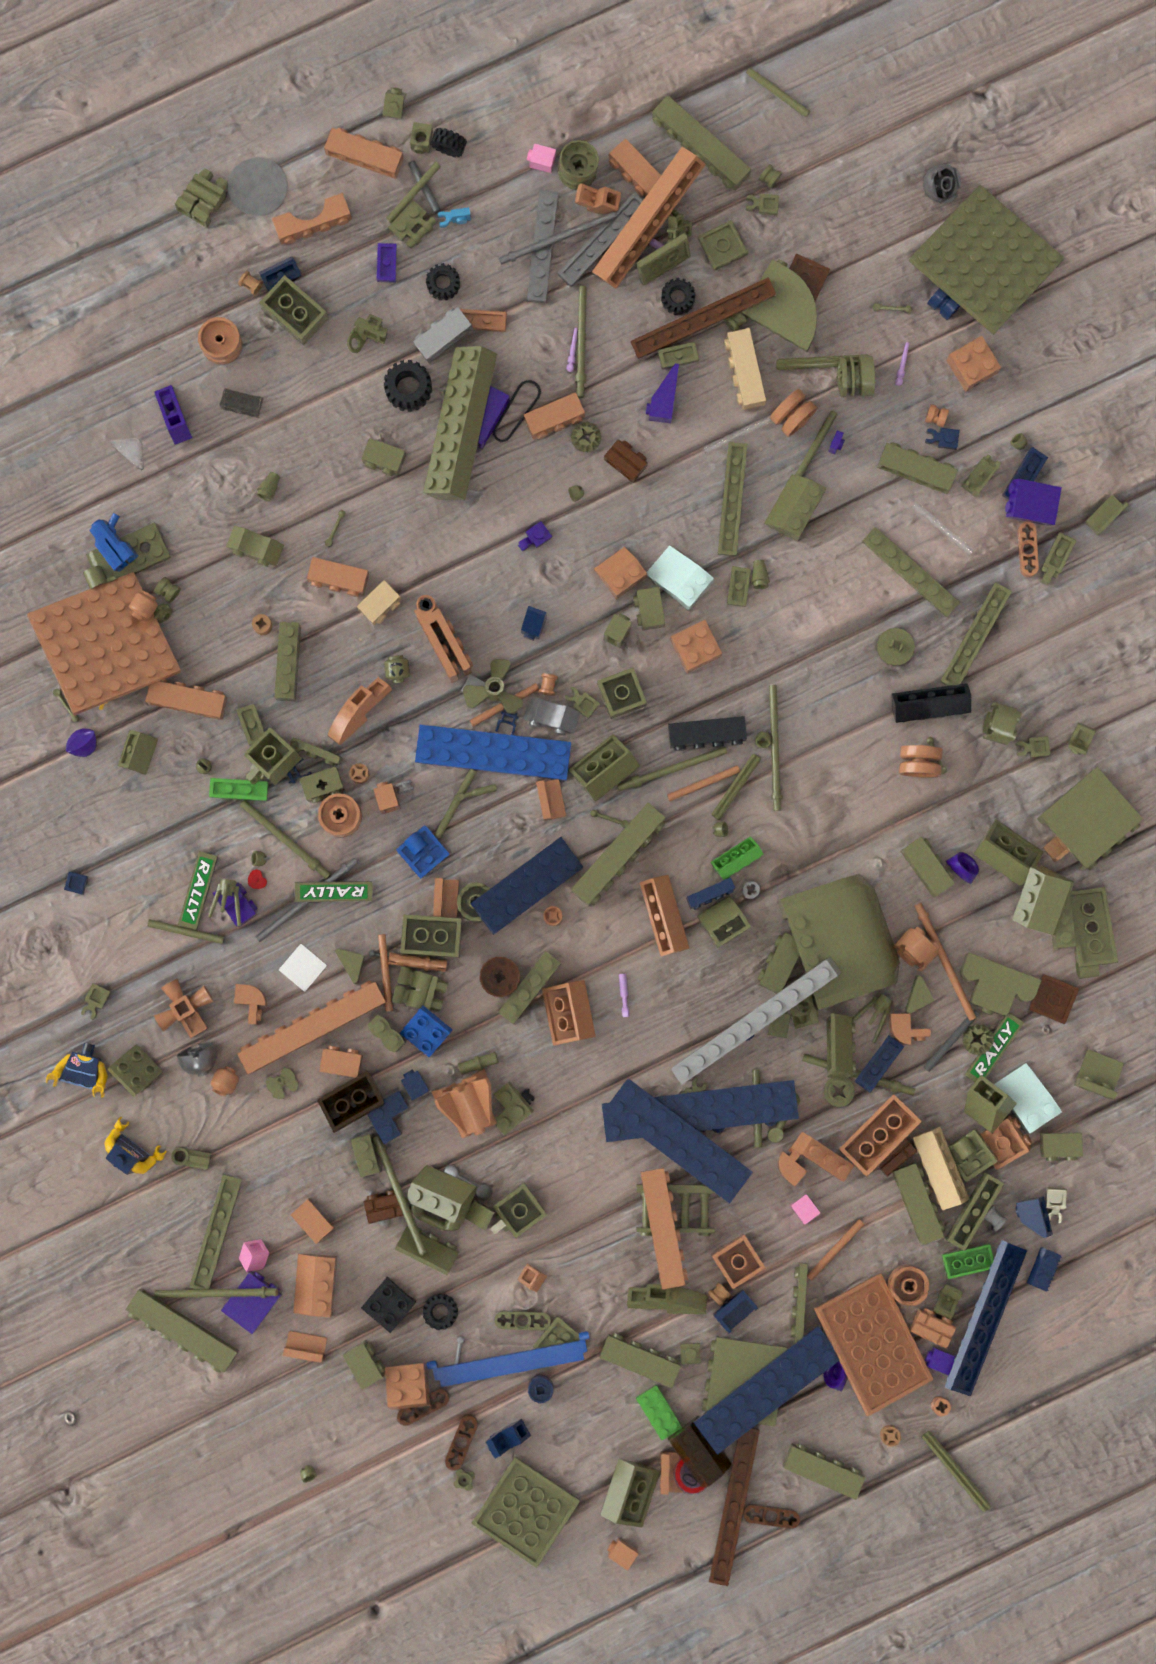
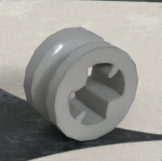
(404, 787)
(757, 890)

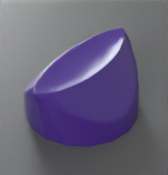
(81, 743)
(964, 866)
(835, 1377)

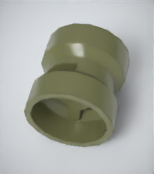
(167, 590)

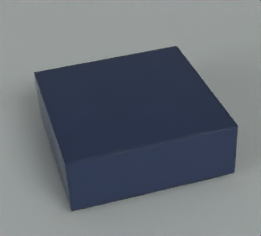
(76, 883)

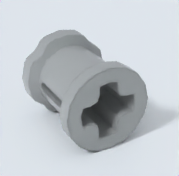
(995, 1218)

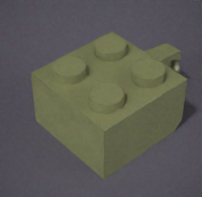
(270, 758)
(518, 1211)

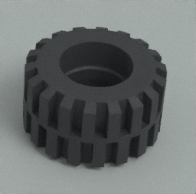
(402, 371)

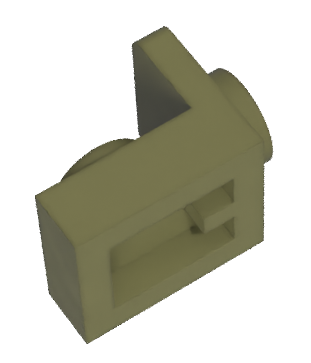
(780, 1026)

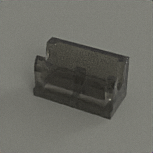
(241, 403)

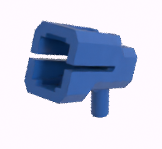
(111, 545)

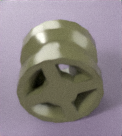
(770, 176)
(735, 321)

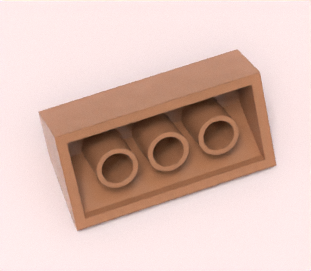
(880, 1135)

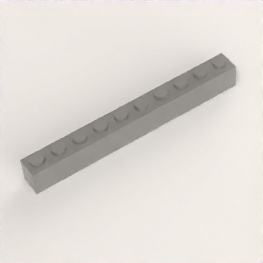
(756, 1020)

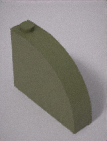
(791, 312)

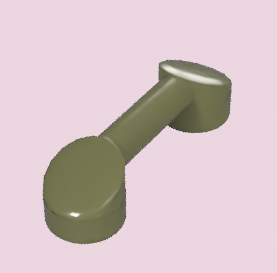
(776, 1134)
(447, 1226)

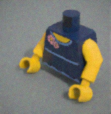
(81, 1070)
(126, 1154)

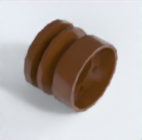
(509, 970)

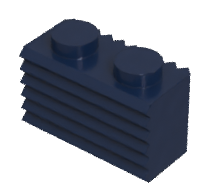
(1044, 1269)

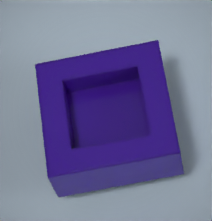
(837, 442)

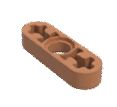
(1032, 535)

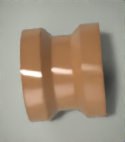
(262, 628)
(357, 770)
(719, 1294)
(892, 1438)

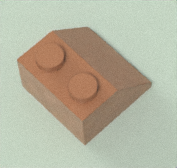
(621, 572)

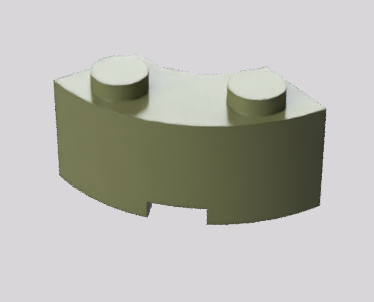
(254, 546)

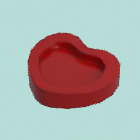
(256, 880)

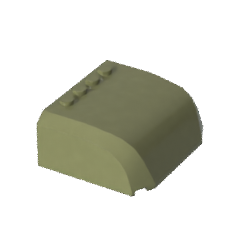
(849, 926)

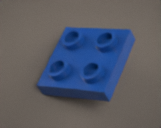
(422, 851)
(426, 1031)

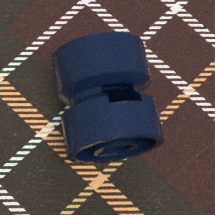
(945, 303)
(540, 1388)

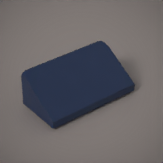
(272, 274)

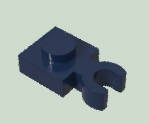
(946, 438)

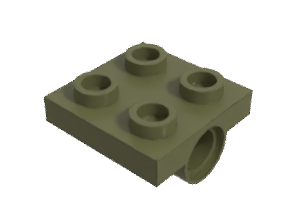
(804, 1013)
(135, 1070)
(972, 1155)

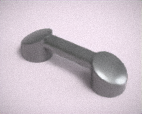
(483, 1191)

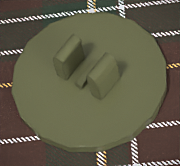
(895, 646)

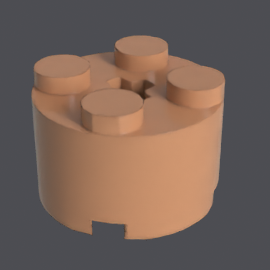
(916, 948)
(919, 1285)

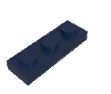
(1028, 468)
(879, 1064)

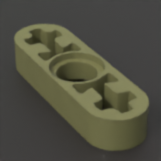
(527, 1327)

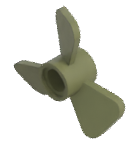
(477, 694)

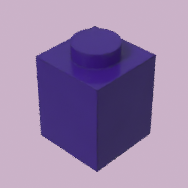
(939, 1360)

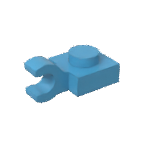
(457, 216)

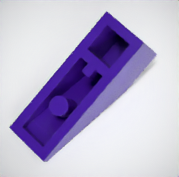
(663, 399)
(495, 406)
(173, 415)

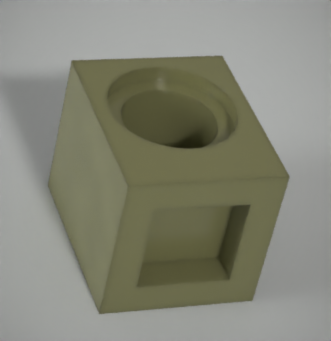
(419, 130)

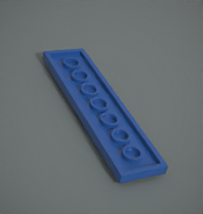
(493, 752)

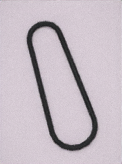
(511, 400)

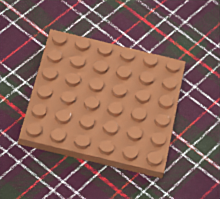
(100, 647)

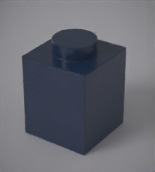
(414, 1084)

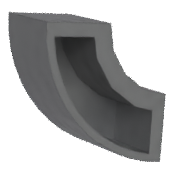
(551, 715)

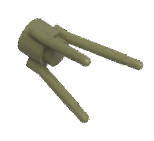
(227, 888)
(881, 1005)

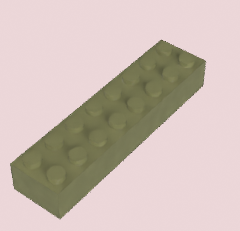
(460, 423)

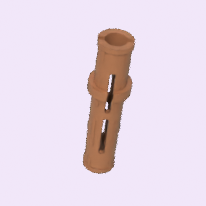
(417, 962)

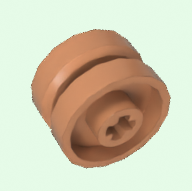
(220, 330)
(793, 413)
(920, 761)
(332, 807)

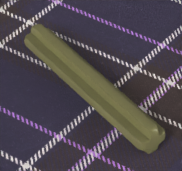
(736, 786)

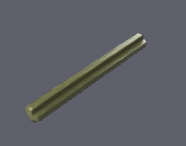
(813, 362)
(956, 1471)

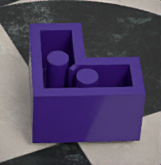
(247, 908)

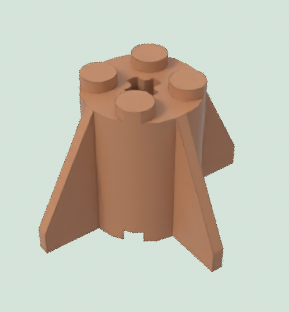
(467, 1104)

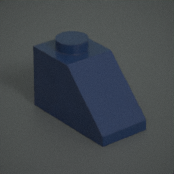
(533, 623)
(1035, 1216)

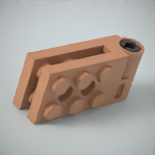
(433, 618)

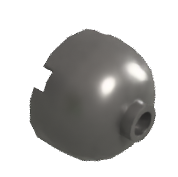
(942, 183)
(198, 1059)

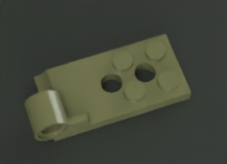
(103, 573)
(1092, 947)

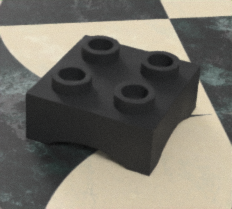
(388, 1305)

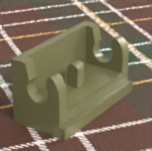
(981, 475)

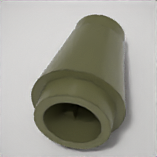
(268, 487)
(760, 575)

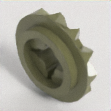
(583, 445)
(976, 1048)
(848, 1091)

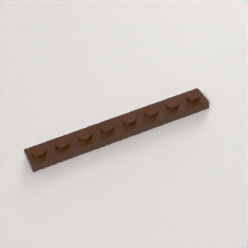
(703, 318)
(733, 1507)

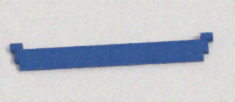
(510, 1363)

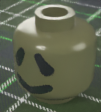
(396, 668)

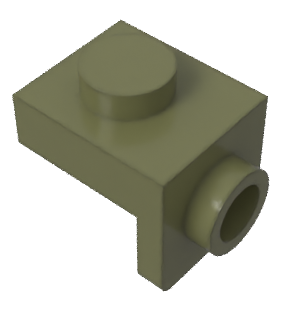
(394, 103)
(1081, 739)
(947, 1301)

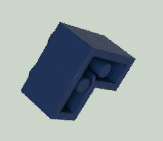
(383, 1116)

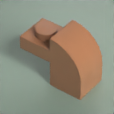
(598, 200)
(254, 998)
(901, 1029)
(789, 1168)

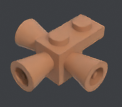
(184, 1009)

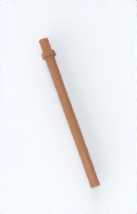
(923, 916)

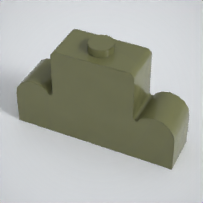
(997, 984)

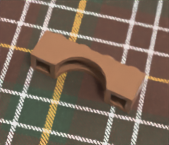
(334, 213)

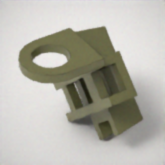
(678, 225)
(367, 329)

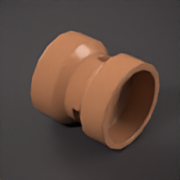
(932, 414)
(552, 916)

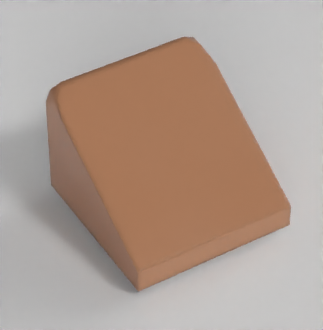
(532, 1278)

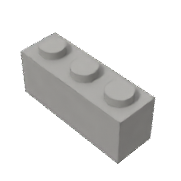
(443, 334)

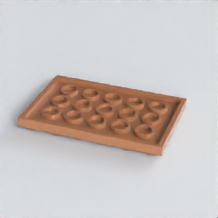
(873, 1344)

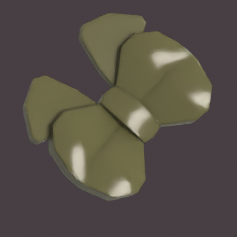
(286, 1078)

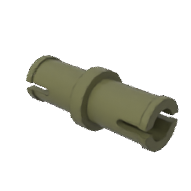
(478, 1063)

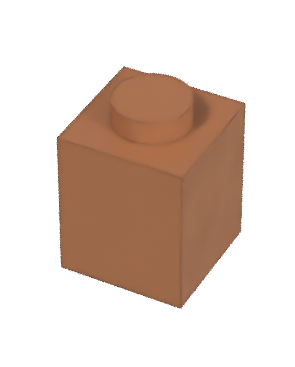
(622, 1553)

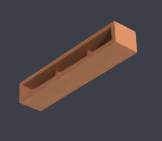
(662, 1228)

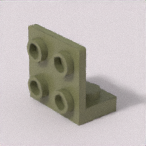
(1099, 1074)

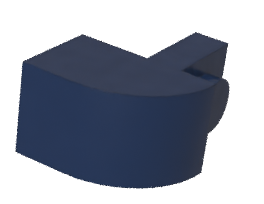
(507, 1438)

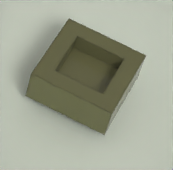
(690, 1353)

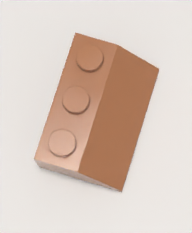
(568, 1012)
(315, 1285)

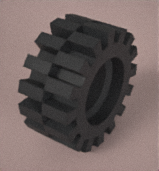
(448, 142)
(440, 271)
(673, 306)
(436, 1323)

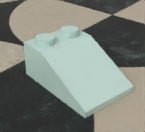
(680, 577)
(1033, 1101)

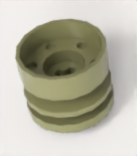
(575, 155)
(856, 376)

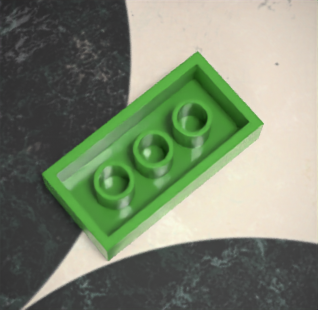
(737, 858)
(967, 1262)
(659, 1412)

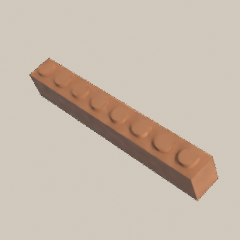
(649, 217)
(312, 1027)

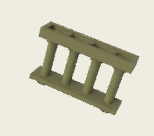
(684, 1192)

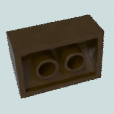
(351, 1101)
(699, 1455)

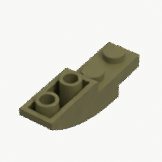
(674, 1300)

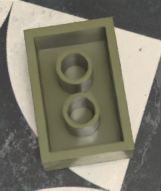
(294, 310)
(431, 936)

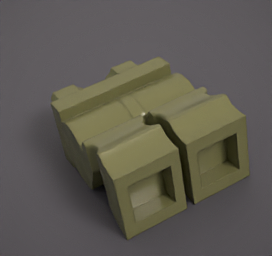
(206, 194)
(424, 990)

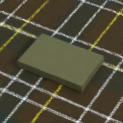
(663, 259)

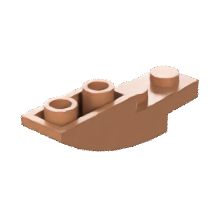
(356, 707)

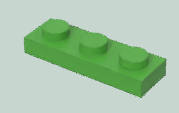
(238, 789)

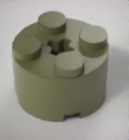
(1001, 723)
(467, 896)

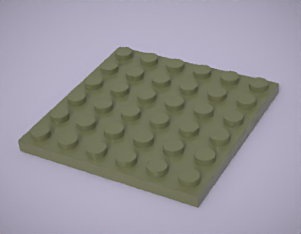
(986, 259)

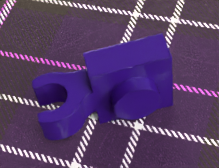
(536, 535)

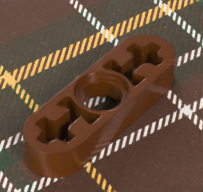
(438, 1404)
(460, 1458)
(786, 1513)

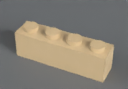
(745, 368)
(940, 1168)

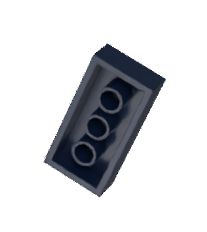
(708, 894)

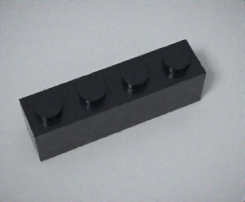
(931, 703)
(707, 732)

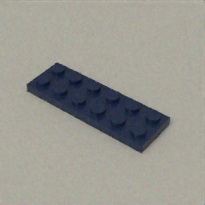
(526, 885)

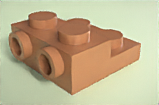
(1007, 1141)

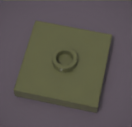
(722, 245)

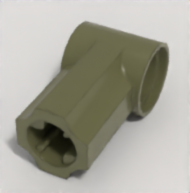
(193, 1158)

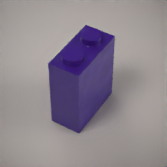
(1033, 502)
(251, 1310)

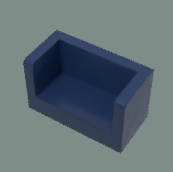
(735, 1310)

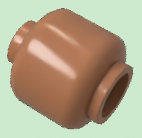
(143, 605)
(224, 1081)

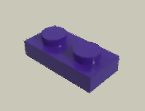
(386, 262)

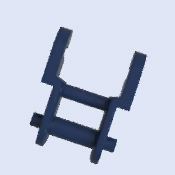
(508, 722)
(292, 779)

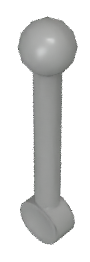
(460, 1340)

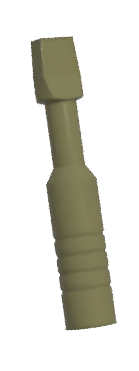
(476, 792)

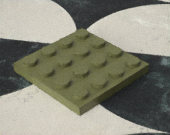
(525, 1512)

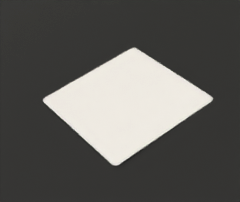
(302, 967)

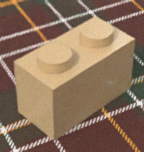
(379, 603)

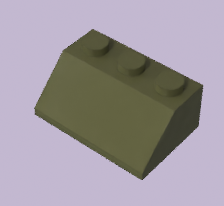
(795, 506)
(604, 767)
(1008, 852)
(1043, 900)
(840, 1046)
(441, 1194)
(438, 1255)
(630, 1493)

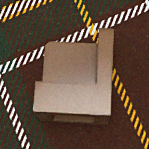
(1056, 849)

